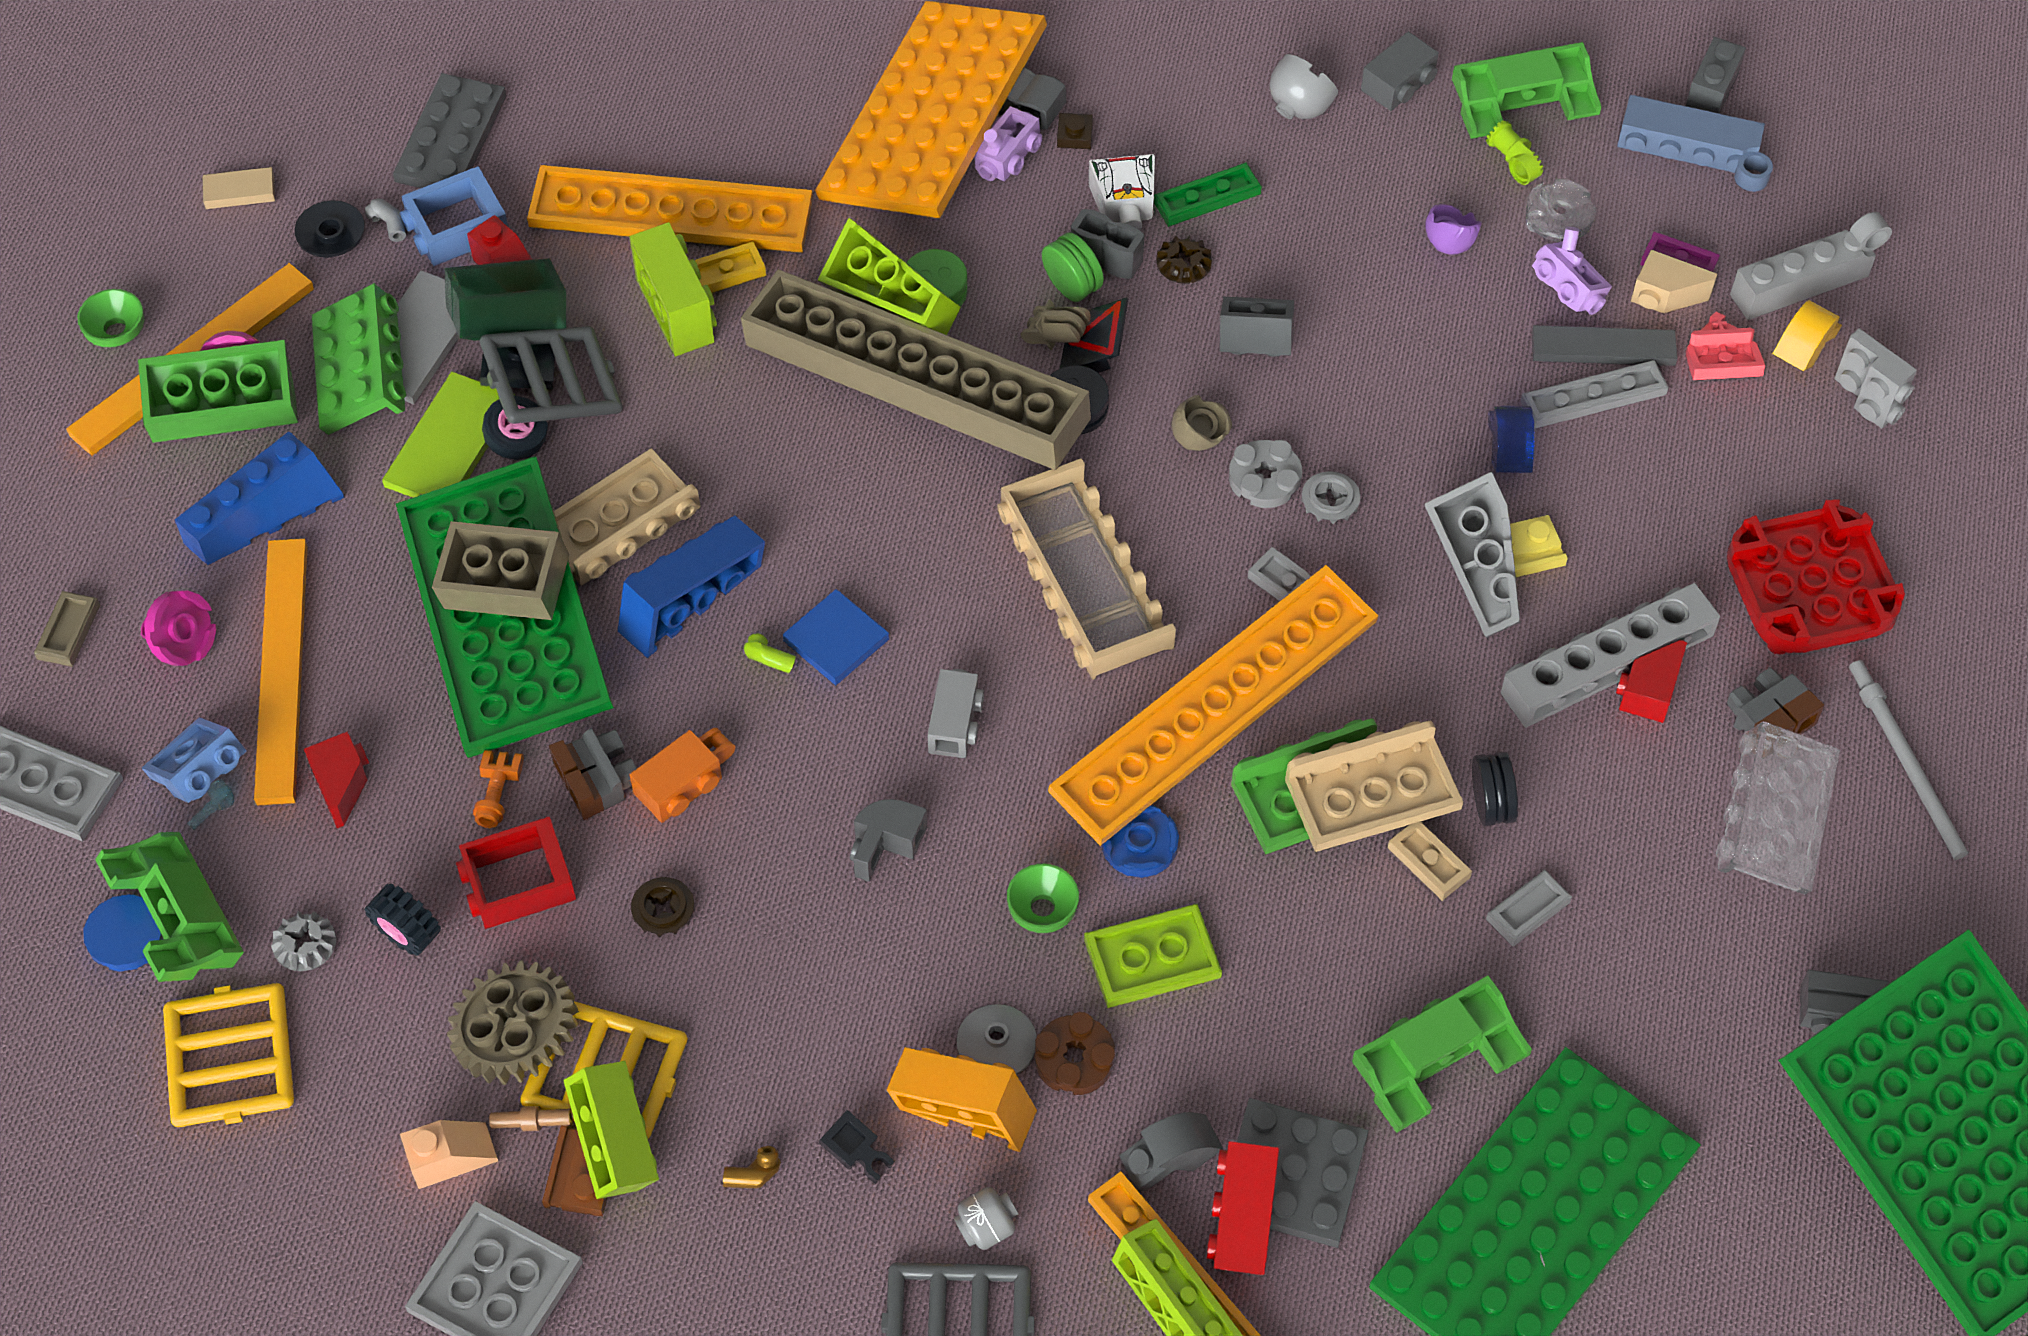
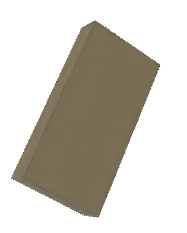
(67, 628)

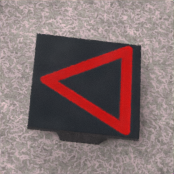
(1101, 338)

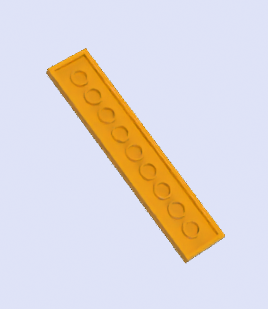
(1212, 705)

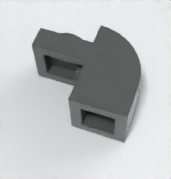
(886, 826)
(1170, 1144)

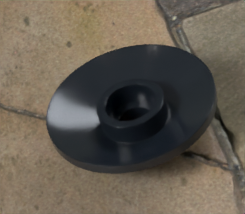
(329, 228)

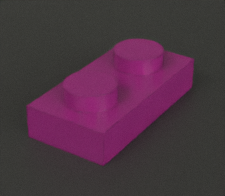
(1681, 251)

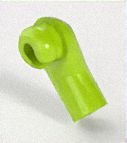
(759, 651)

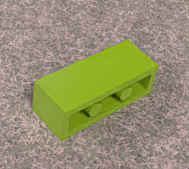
(611, 1129)

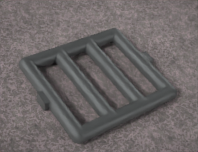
(546, 410)
(938, 1275)

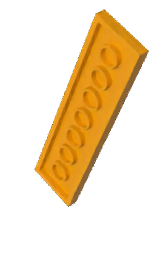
(694, 207)

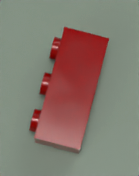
(1244, 1207)

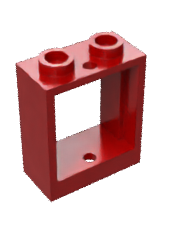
(507, 845)

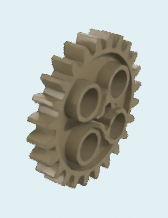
(512, 1022)

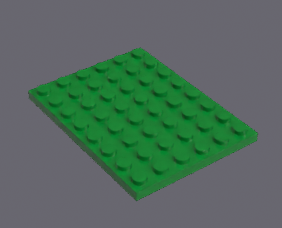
(1934, 1120)

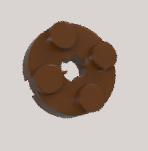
(1078, 1032)

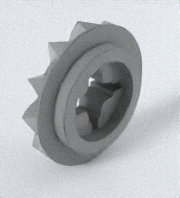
(1343, 490)
(311, 953)

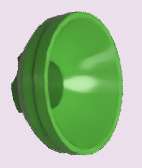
(110, 308)
(1039, 883)

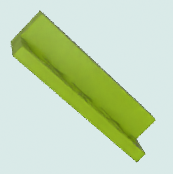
(1165, 1273)

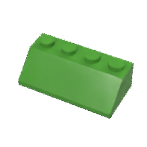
(217, 391)

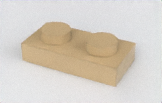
(1429, 859)

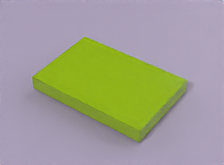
(1152, 955)

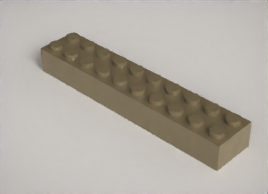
(917, 369)

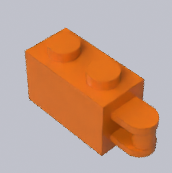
(681, 772)

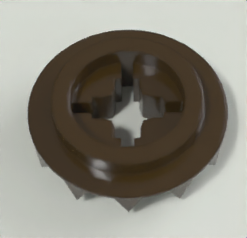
(1175, 268)
(660, 891)

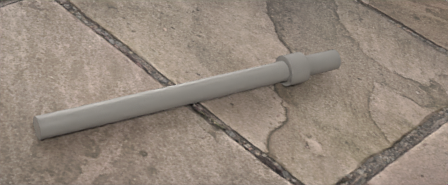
(1874, 698)

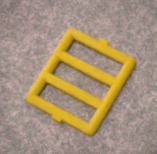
(639, 1031)
(177, 1044)

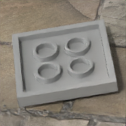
(493, 1279)

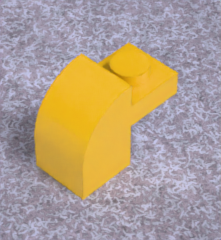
(1807, 335)

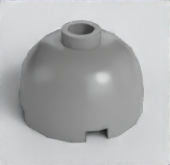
(1299, 89)

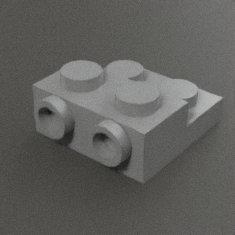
(1877, 379)

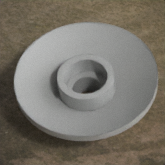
(1014, 1049)

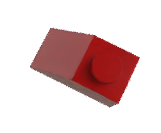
(495, 243)
(1651, 682)
(338, 773)

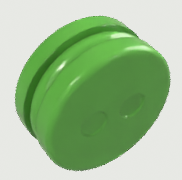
(1072, 267)
(943, 271)

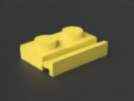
(1536, 546)

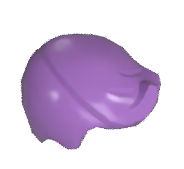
(1450, 230)

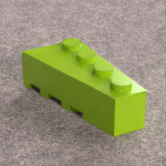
(877, 276)

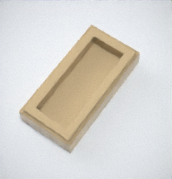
(238, 188)

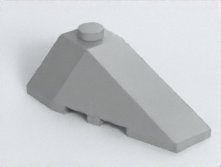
(1478, 541)

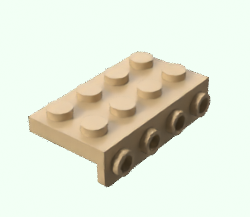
(623, 514)
(1371, 785)

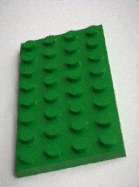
(502, 670)
(1556, 1178)

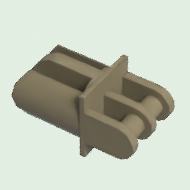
(1056, 325)

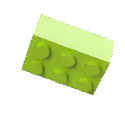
(673, 288)

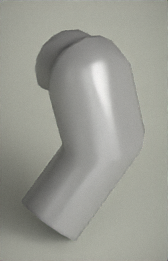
(383, 210)

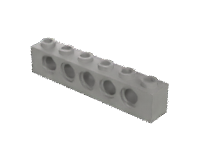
(1535, 701)

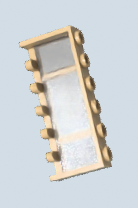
(1084, 569)

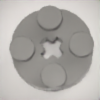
(1268, 455)

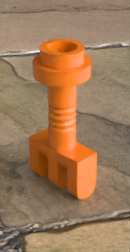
(489, 811)

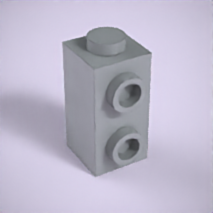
(953, 713)

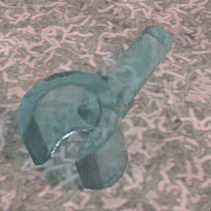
(221, 799)

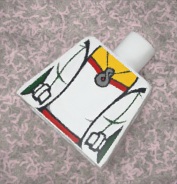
(1124, 188)

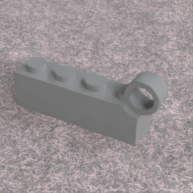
(1810, 268)

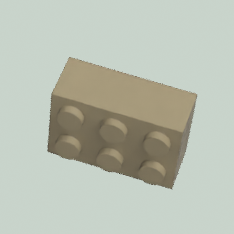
(501, 570)

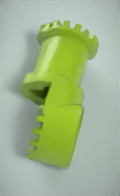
(1517, 153)

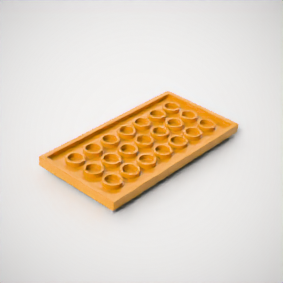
(931, 109)

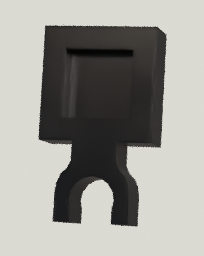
(852, 1142)

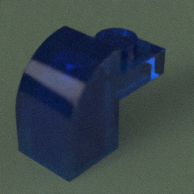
(1512, 439)

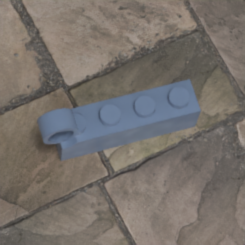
(1697, 138)

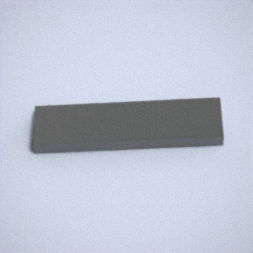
(1603, 345)

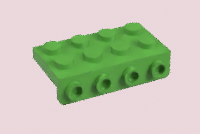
(357, 358)
(1265, 795)

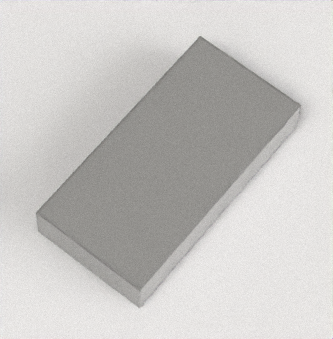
(1528, 908)

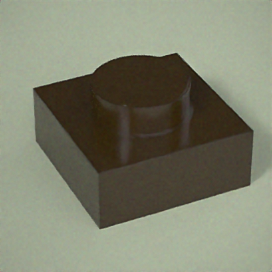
(1074, 131)

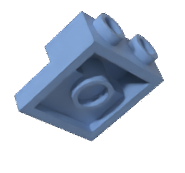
(195, 759)

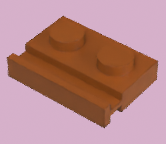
(569, 1178)

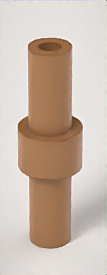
(530, 1118)

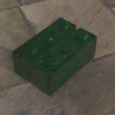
(505, 298)

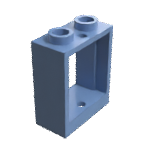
(442, 194)

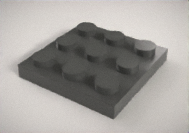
(1313, 1171)

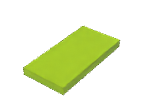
(445, 441)

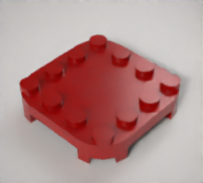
(1814, 579)

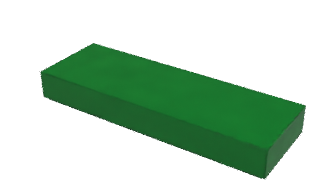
(1207, 194)

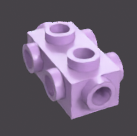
(1007, 145)
(1571, 274)

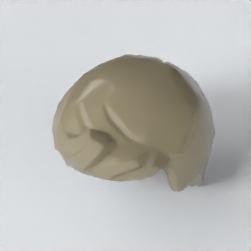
(1200, 423)

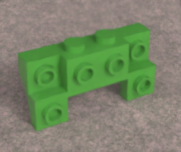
(1525, 81)
(179, 902)
(1434, 1040)

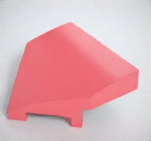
(1723, 351)

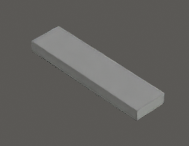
(1595, 393)

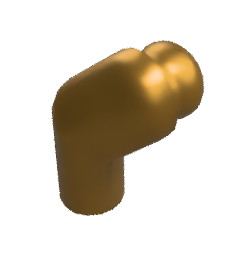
(757, 1173)

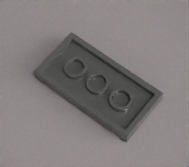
(449, 130)

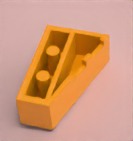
(963, 1091)

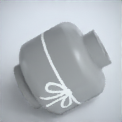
(986, 1218)

